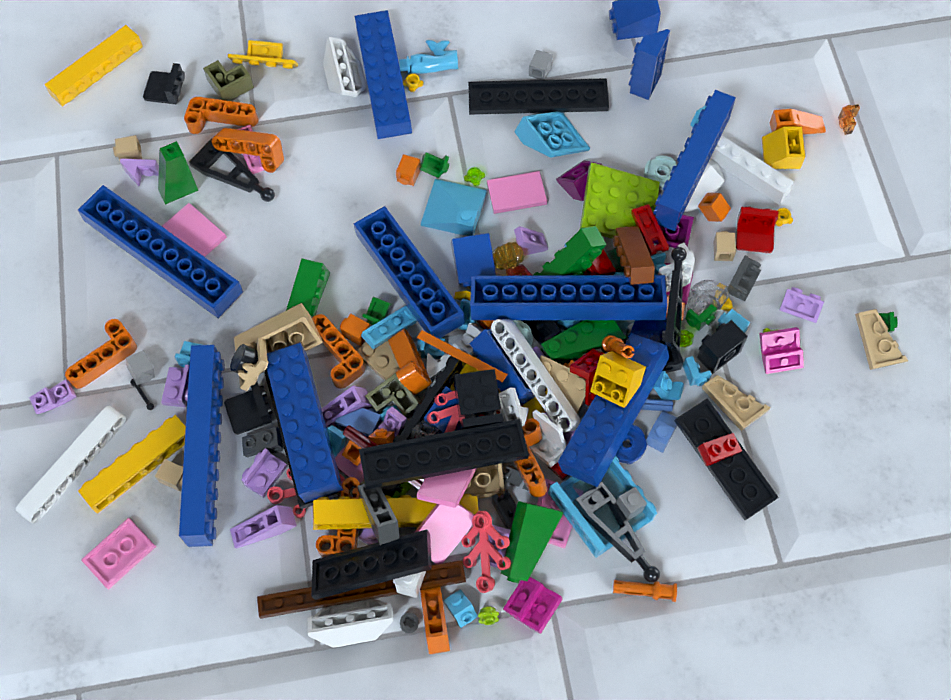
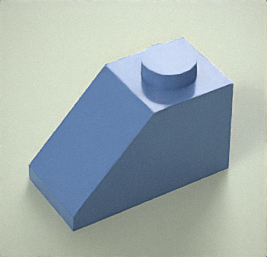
(362, 420)
(662, 431)

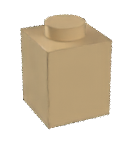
(127, 148)
(724, 246)
(170, 475)

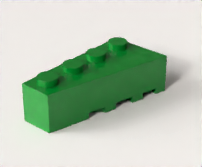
(577, 256)
(309, 285)
(580, 340)

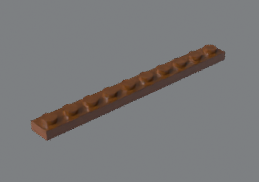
(301, 599)

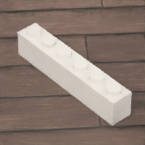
(752, 170)

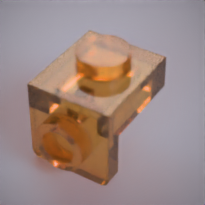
(846, 118)

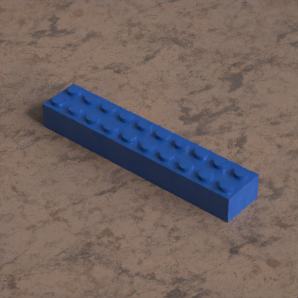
(161, 251)
(567, 298)
(201, 447)

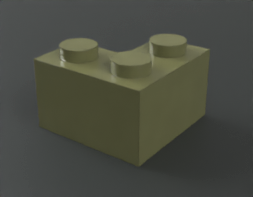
(228, 83)
(393, 391)

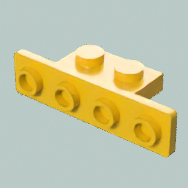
(263, 52)

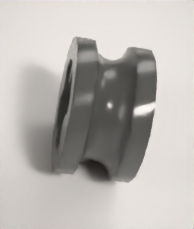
(411, 616)

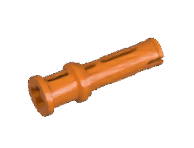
(612, 343)
(653, 590)

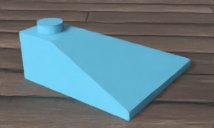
(550, 134)
(453, 208)

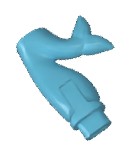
(426, 63)

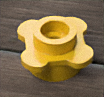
(412, 78)
(784, 212)

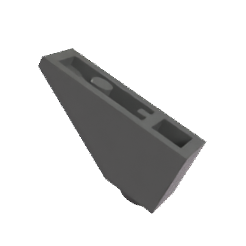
(379, 514)

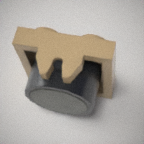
(249, 362)

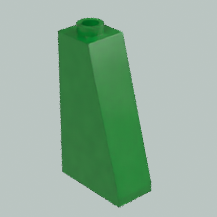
(174, 174)
(528, 538)

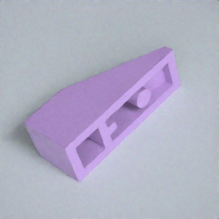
(347, 402)
(263, 526)

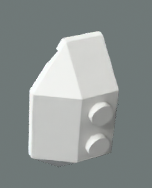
(342, 69)
(709, 183)
(350, 622)

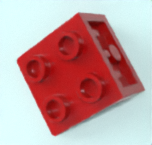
(586, 368)

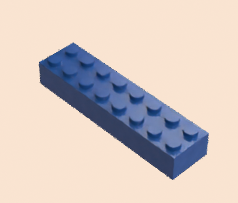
(383, 75)
(693, 160)
(409, 273)
(303, 423)
(607, 423)

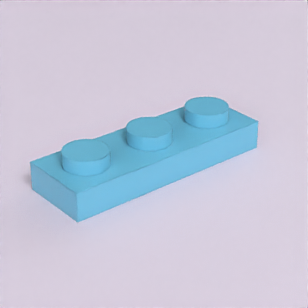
(389, 326)

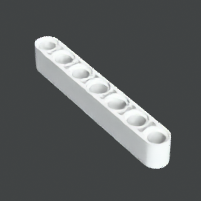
(543, 378)
(70, 464)

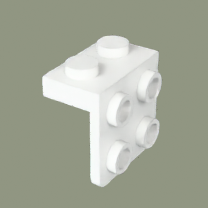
(687, 268)
(552, 442)

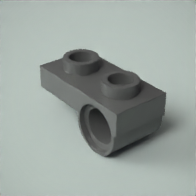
(257, 442)

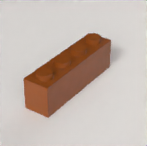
(634, 255)

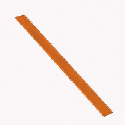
(457, 353)

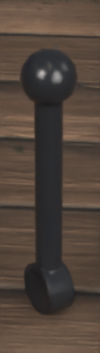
(150, 406)

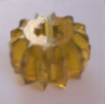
(508, 255)

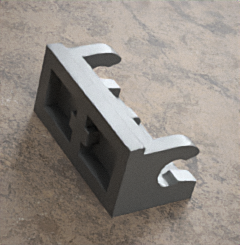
(744, 278)

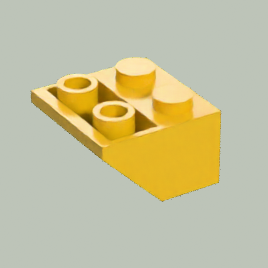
(784, 148)
(617, 378)

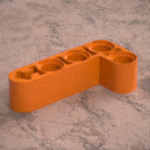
(220, 111)
(251, 143)
(335, 347)
(100, 358)
(412, 370)
(535, 473)
(343, 537)

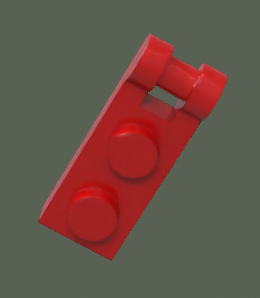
(649, 229)

